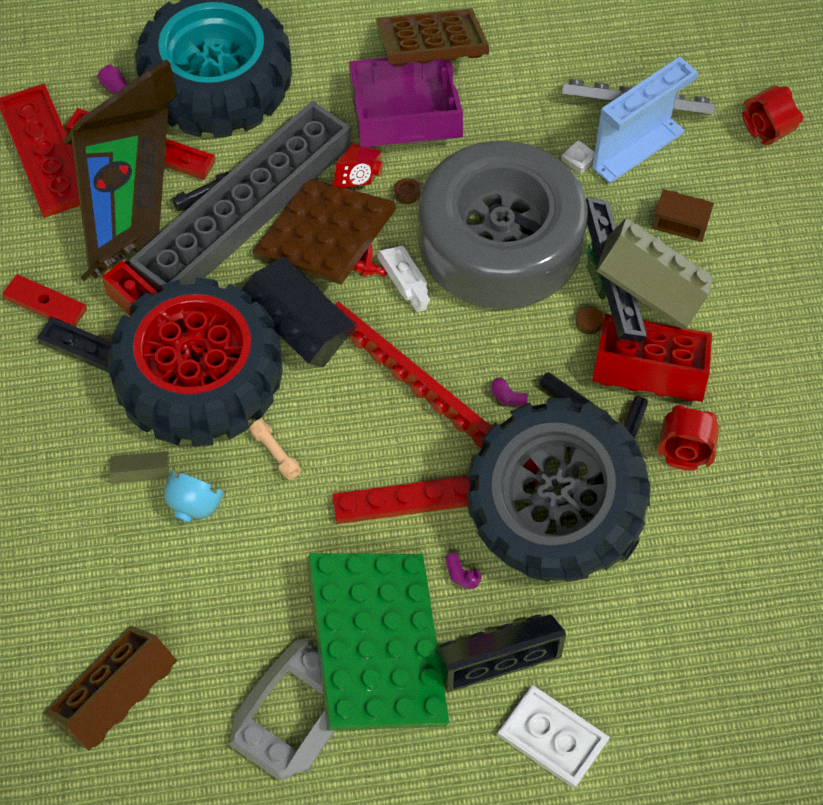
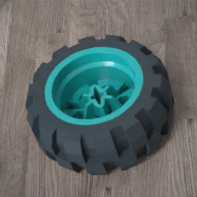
(199, 45)

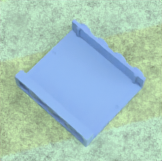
(639, 121)

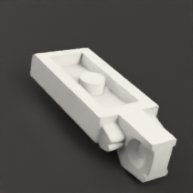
(405, 276)

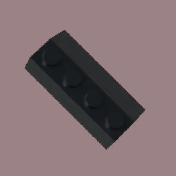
(300, 311)
(500, 651)

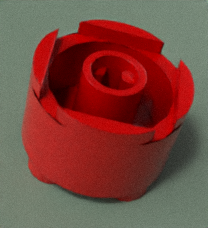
(771, 114)
(689, 438)

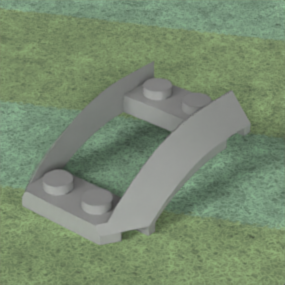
(260, 744)

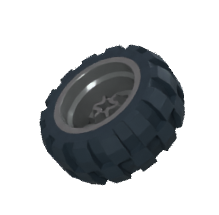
(542, 434)

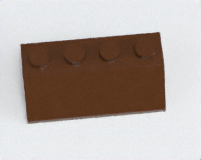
(111, 687)

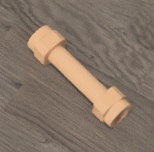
(288, 465)

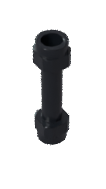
(183, 201)

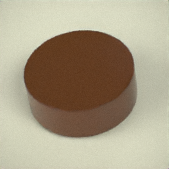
(407, 191)
(589, 320)

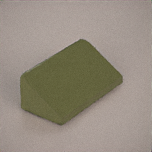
(139, 467)

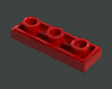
(44, 300)

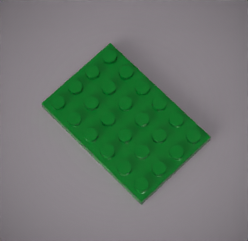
(376, 641)

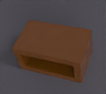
(682, 215)

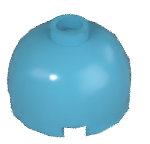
(190, 497)

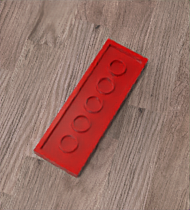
(41, 148)

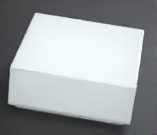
(578, 157)

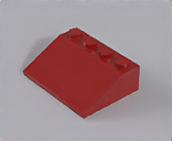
(664, 363)

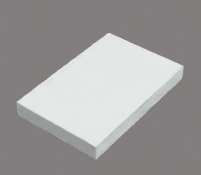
(553, 736)

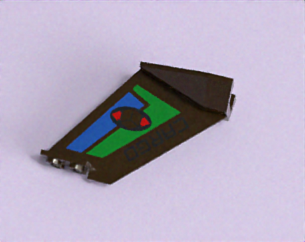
(122, 168)

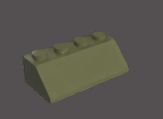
(654, 273)

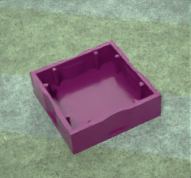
(404, 102)

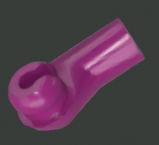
(505, 395)
(460, 576)

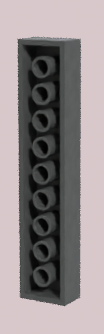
(244, 199)

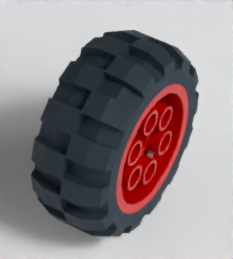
(179, 321)

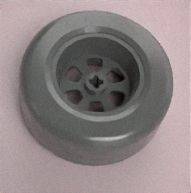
(498, 271)

